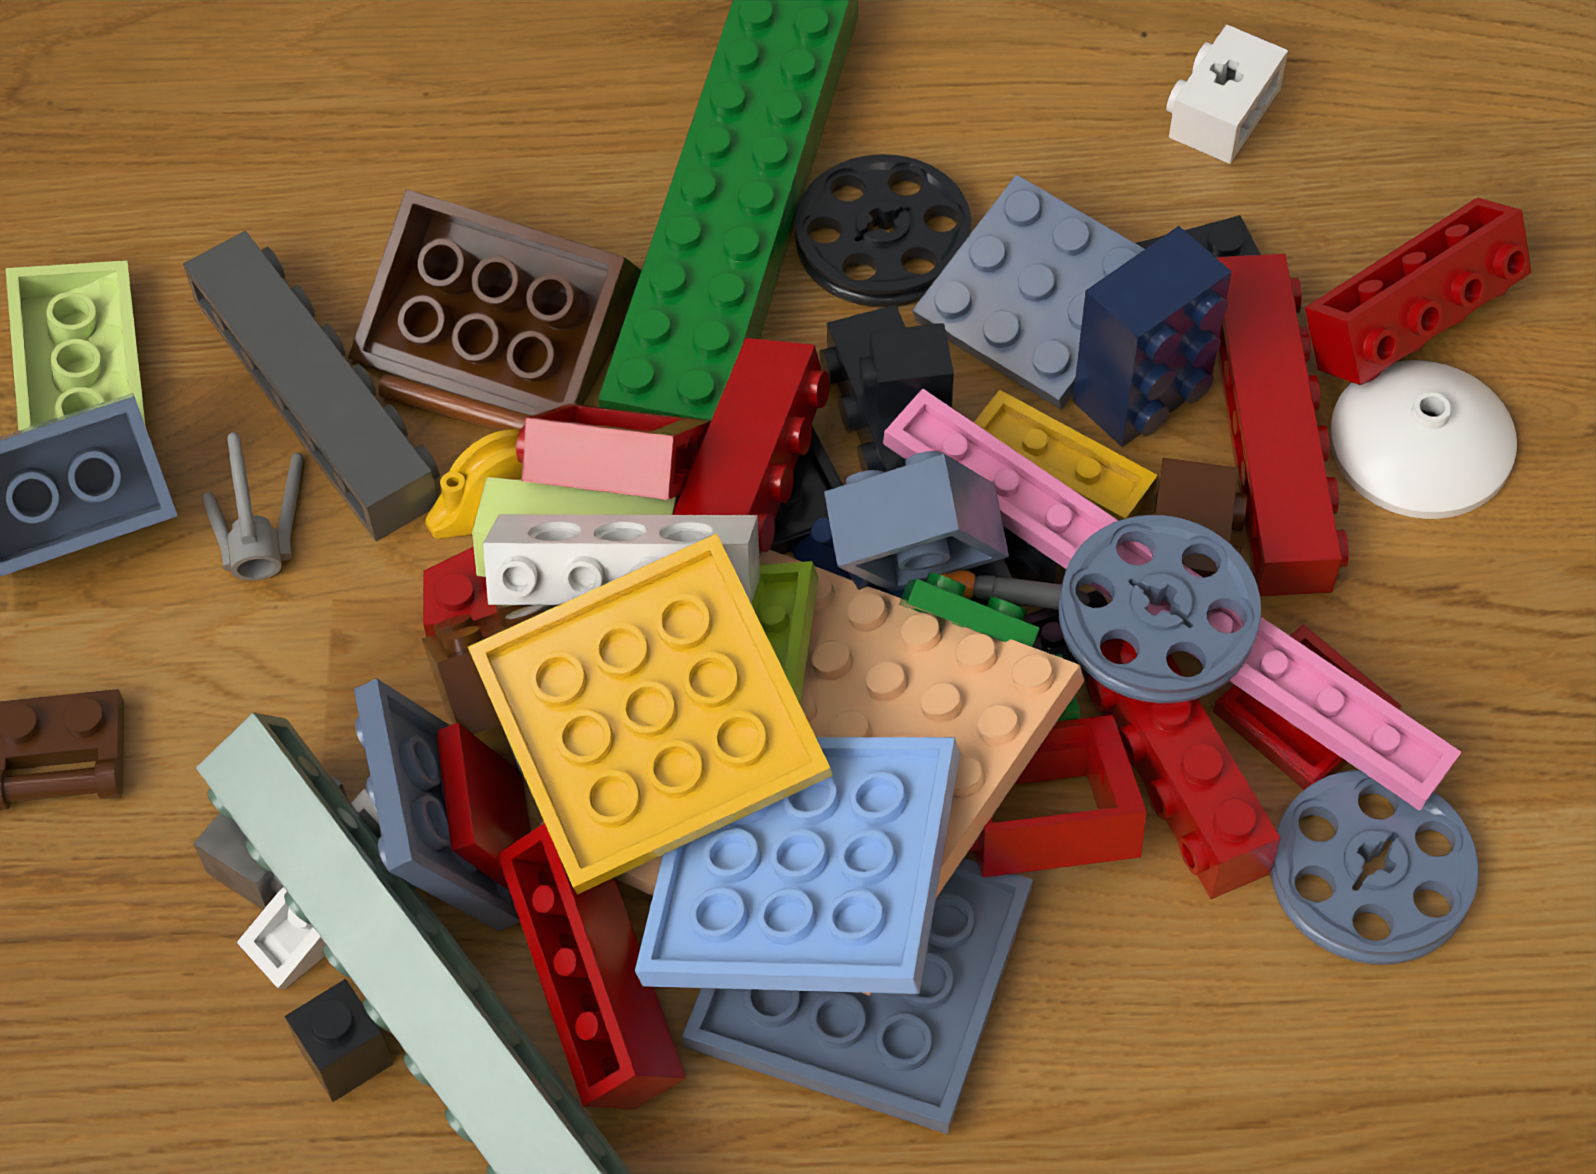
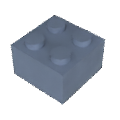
(915, 521)

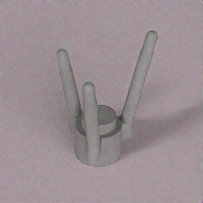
(253, 546)

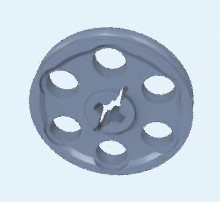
(1158, 636)
(1386, 891)

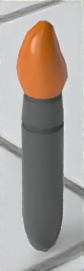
(1012, 590)

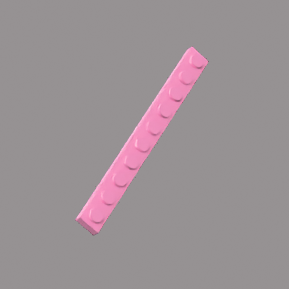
(1278, 669)

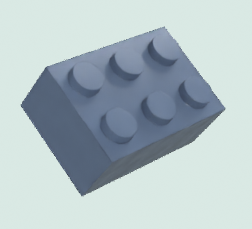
(78, 483)

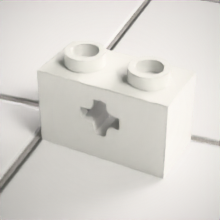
(1226, 93)

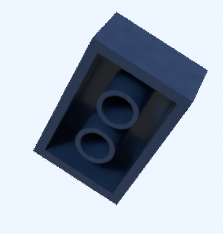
(1150, 336)

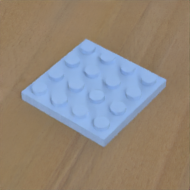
(816, 886)

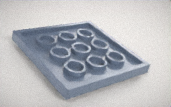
(884, 1048)

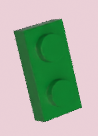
(944, 599)

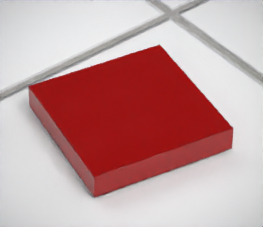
(1279, 740)
(481, 800)

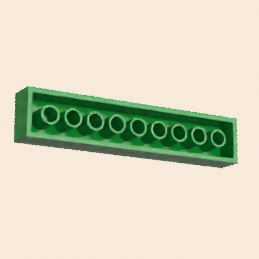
(730, 205)

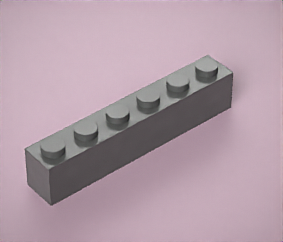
(313, 385)

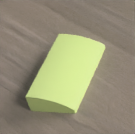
(71, 338)

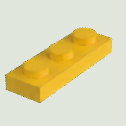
(1069, 456)

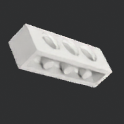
(569, 555)

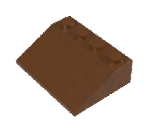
(492, 307)

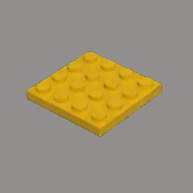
(648, 713)

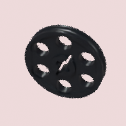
(887, 210)

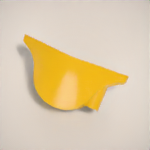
(464, 483)

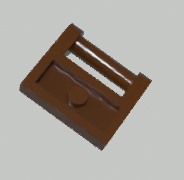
(60, 733)

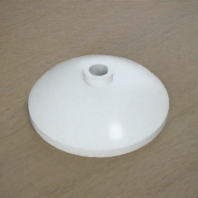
(1421, 461)

